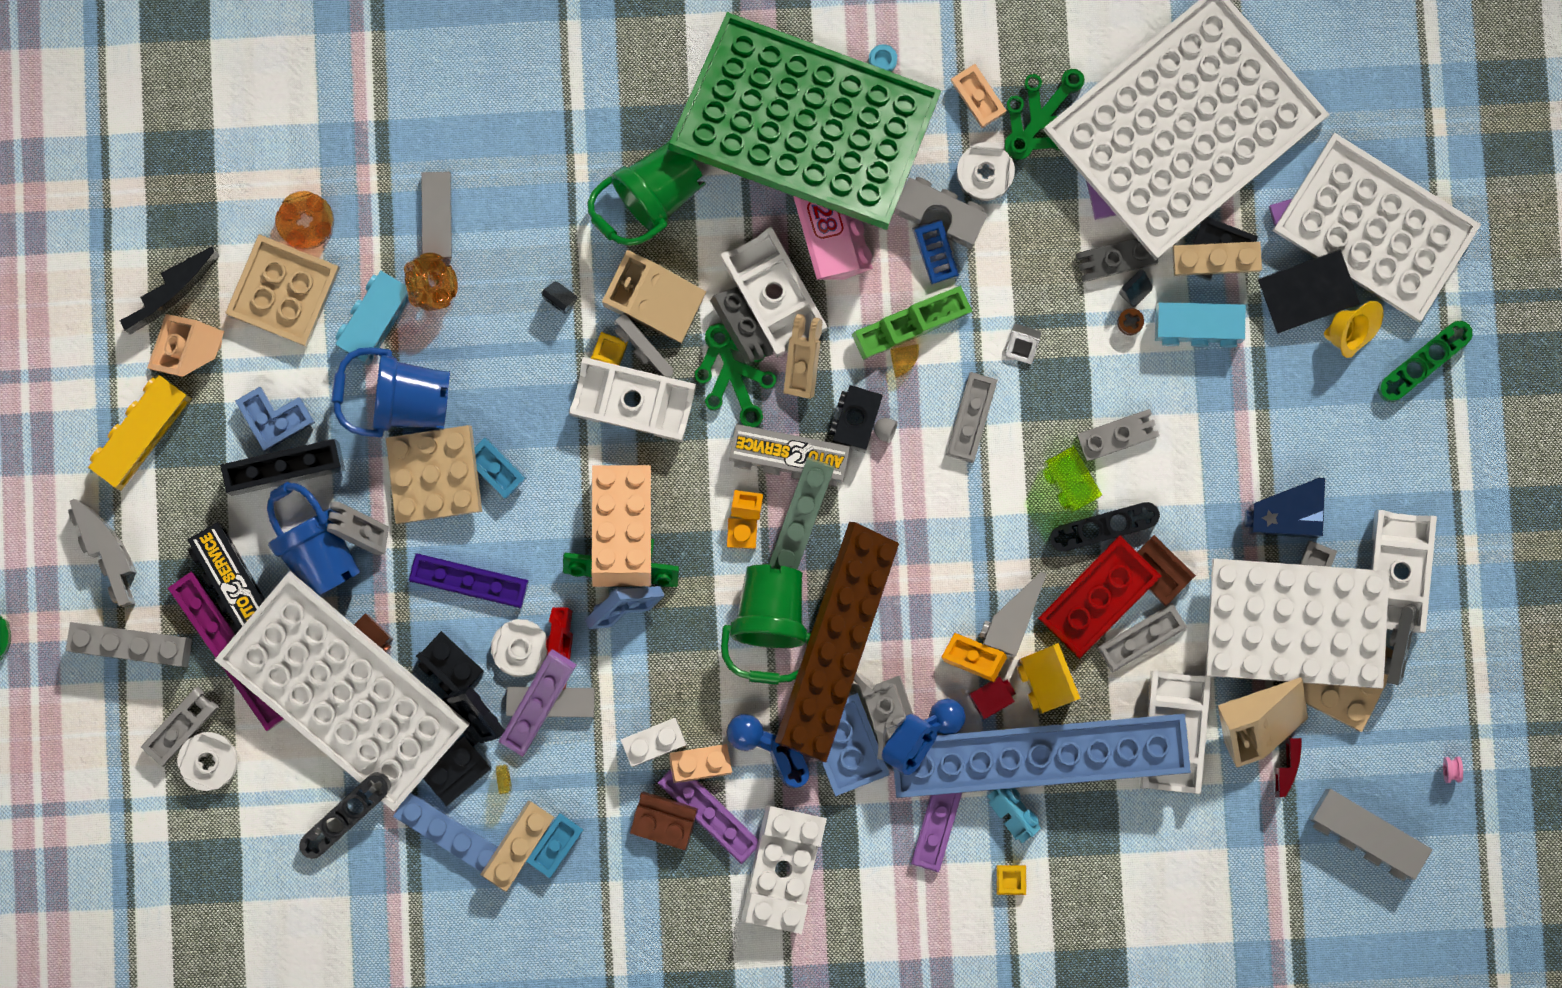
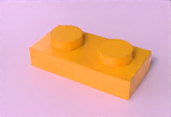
(974, 657)

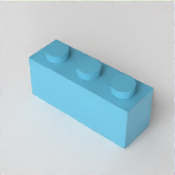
(373, 315)
(1200, 324)

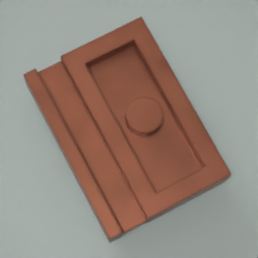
(1173, 571)
(664, 820)

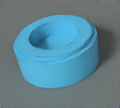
(883, 57)

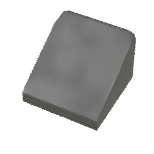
(1023, 343)

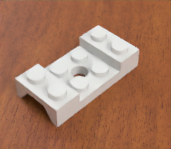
(753, 270)
(663, 403)
(1410, 542)
(1181, 695)
(775, 899)

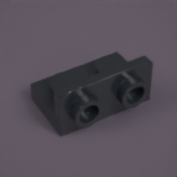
(449, 664)

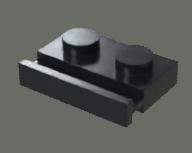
(483, 724)
(456, 771)

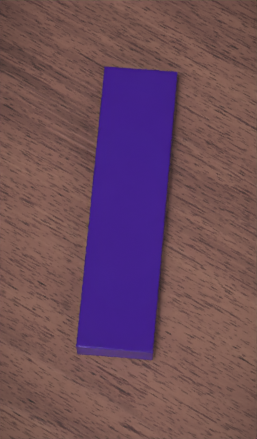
(468, 580)

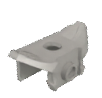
(886, 705)

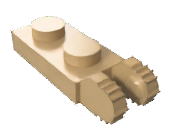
(803, 358)

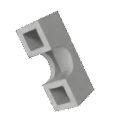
(920, 198)

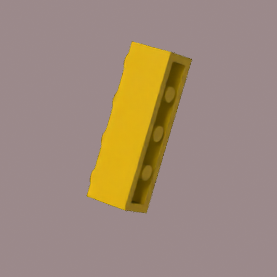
(139, 432)

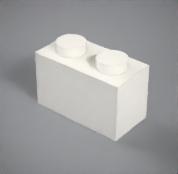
(653, 742)

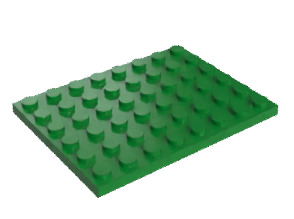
(805, 120)

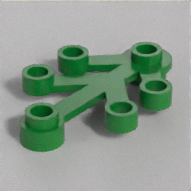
(1038, 116)
(731, 371)

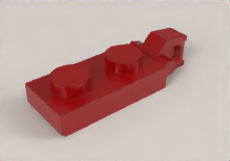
(560, 635)

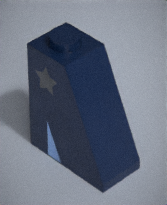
(1290, 513)

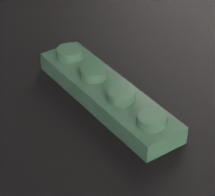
(801, 514)

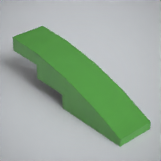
(911, 322)

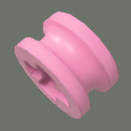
(1452, 769)

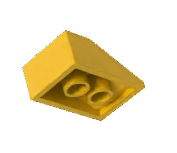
(1048, 679)

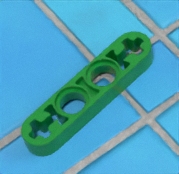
(1425, 361)

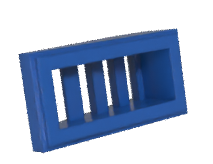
(945, 248)

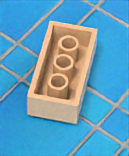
(621, 525)

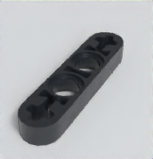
(1103, 524)
(343, 813)

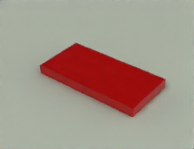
(1099, 596)

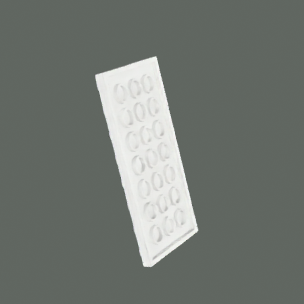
(341, 689)

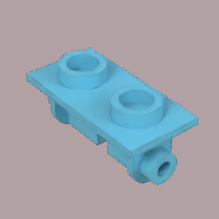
(1023, 821)

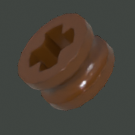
(1132, 312)

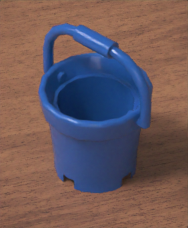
(404, 394)
(309, 549)

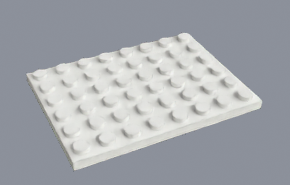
(1185, 123)

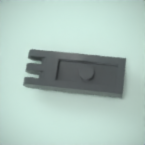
(1115, 259)
(741, 325)
(1401, 641)

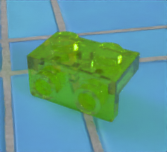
(1071, 479)

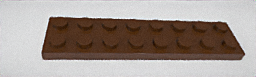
(837, 642)

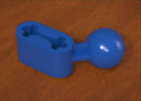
(747, 733)
(916, 736)

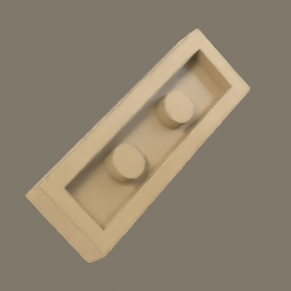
(1217, 258)
(517, 846)

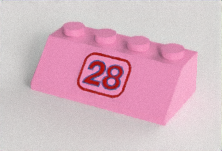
(833, 242)

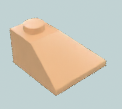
(184, 346)

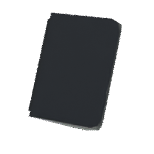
(1136, 288)
(559, 297)

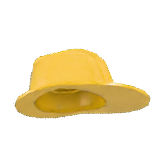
(1355, 328)

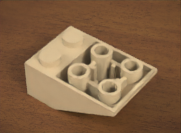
(653, 296)
(1262, 720)

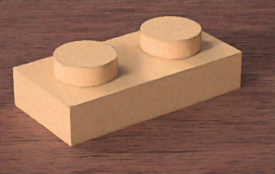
(978, 95)
(700, 763)

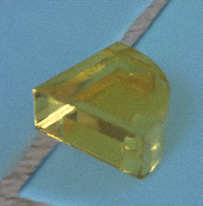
(904, 359)
(503, 779)

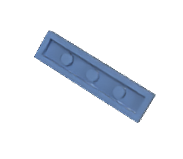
(445, 831)

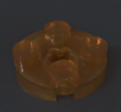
(290, 212)
(417, 285)

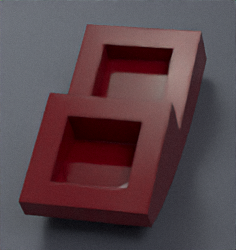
(1285, 776)

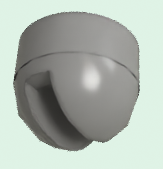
(885, 429)

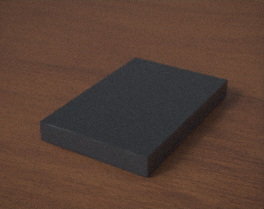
(1308, 291)

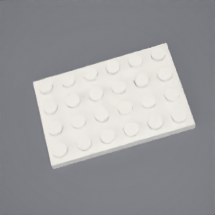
(1389, 229)
(1297, 623)

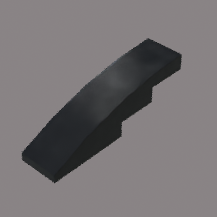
(178, 283)

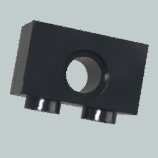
(867, 404)

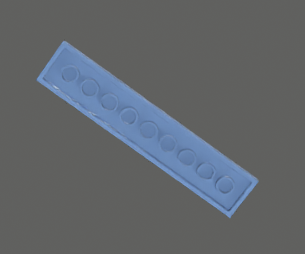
(1050, 756)

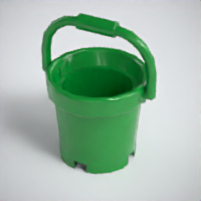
(650, 191)
(767, 617)

